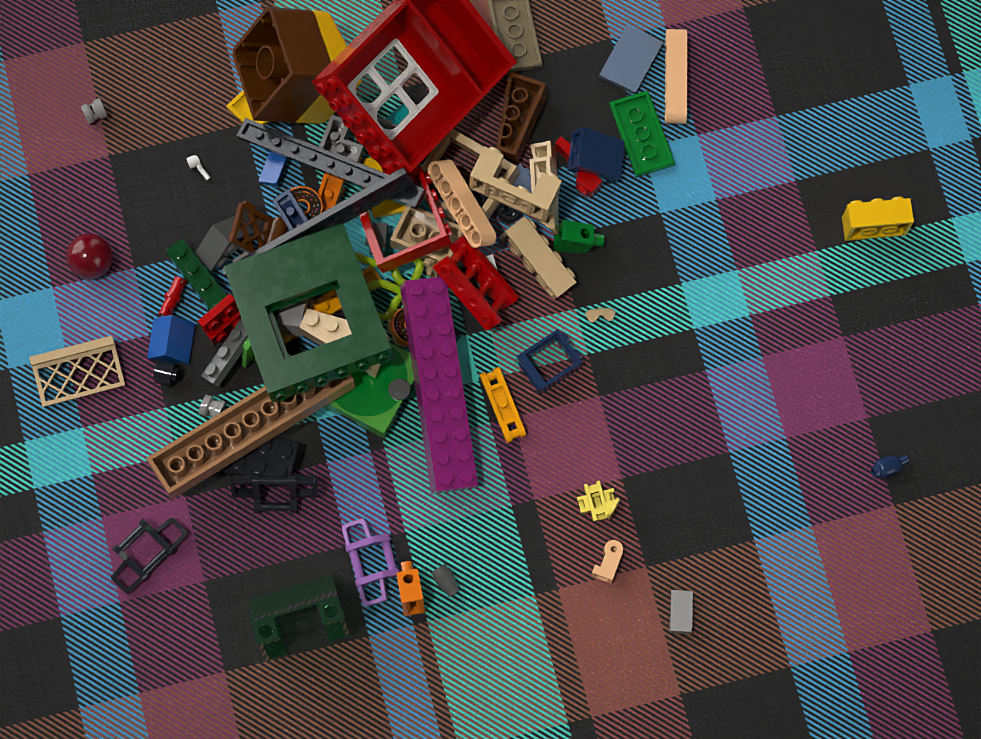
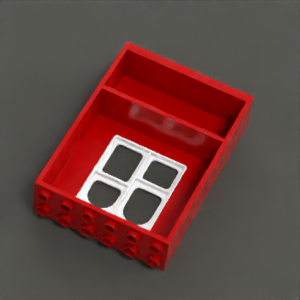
(445, 47)

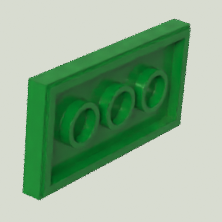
(642, 134)

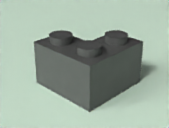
(215, 247)

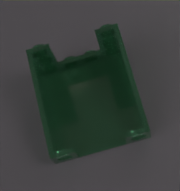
(267, 607)

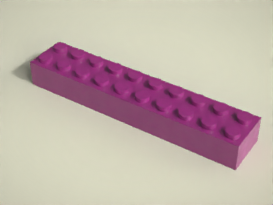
(438, 385)

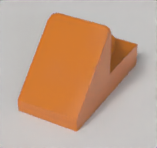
(331, 191)

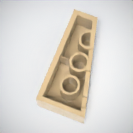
(538, 257)
(326, 328)

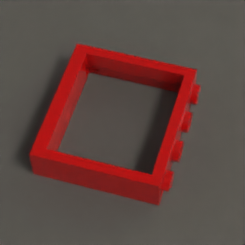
(419, 250)

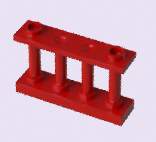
(486, 275)

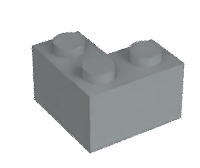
(336, 140)

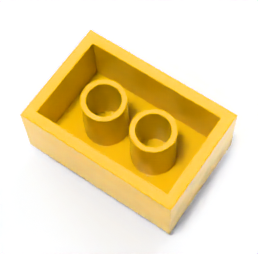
(877, 218)

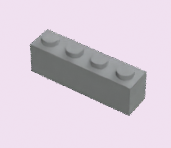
(291, 317)

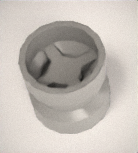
(98, 109)
(211, 407)

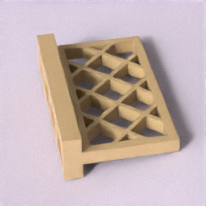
(72, 353)

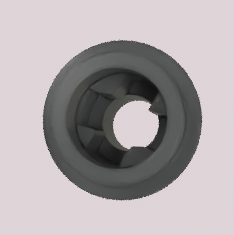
(445, 579)

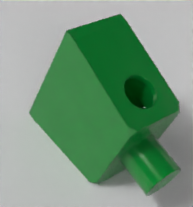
(576, 237)

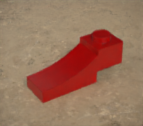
(586, 183)

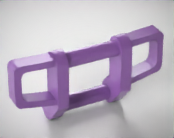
(352, 549)

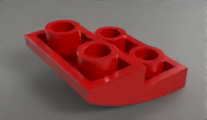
(220, 320)

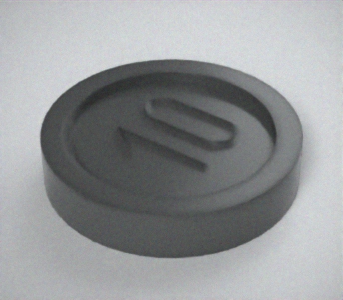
(399, 389)

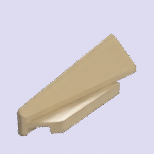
(545, 161)

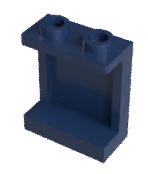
(596, 154)

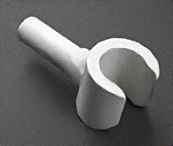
(193, 162)

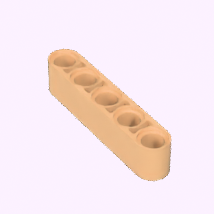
(676, 76)
(461, 203)

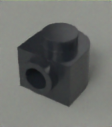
(165, 373)

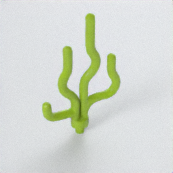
(389, 285)

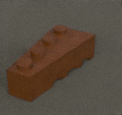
(519, 114)

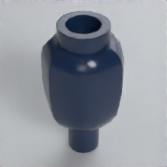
(888, 466)

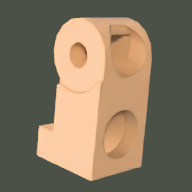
(612, 555)

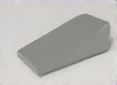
(681, 612)

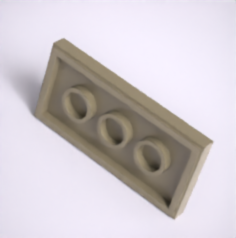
(516, 30)

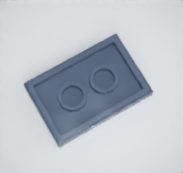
(631, 59)

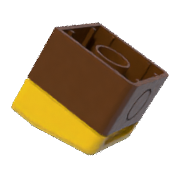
(282, 58)

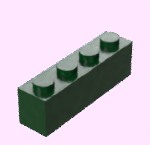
(195, 274)

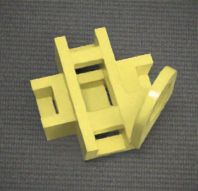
(593, 503)

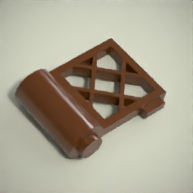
(272, 228)

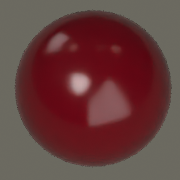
(89, 256)

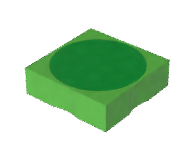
(370, 400)

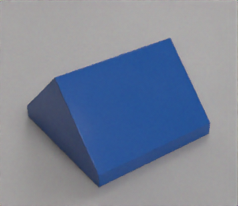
(171, 339)

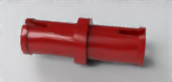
(172, 297)

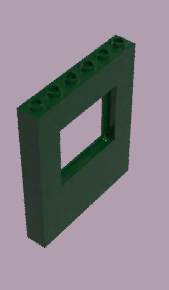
(291, 276)

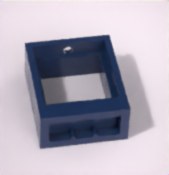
(533, 375)

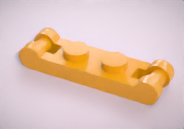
(502, 404)

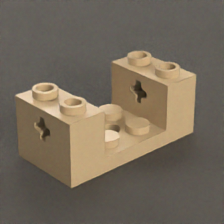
(485, 181)

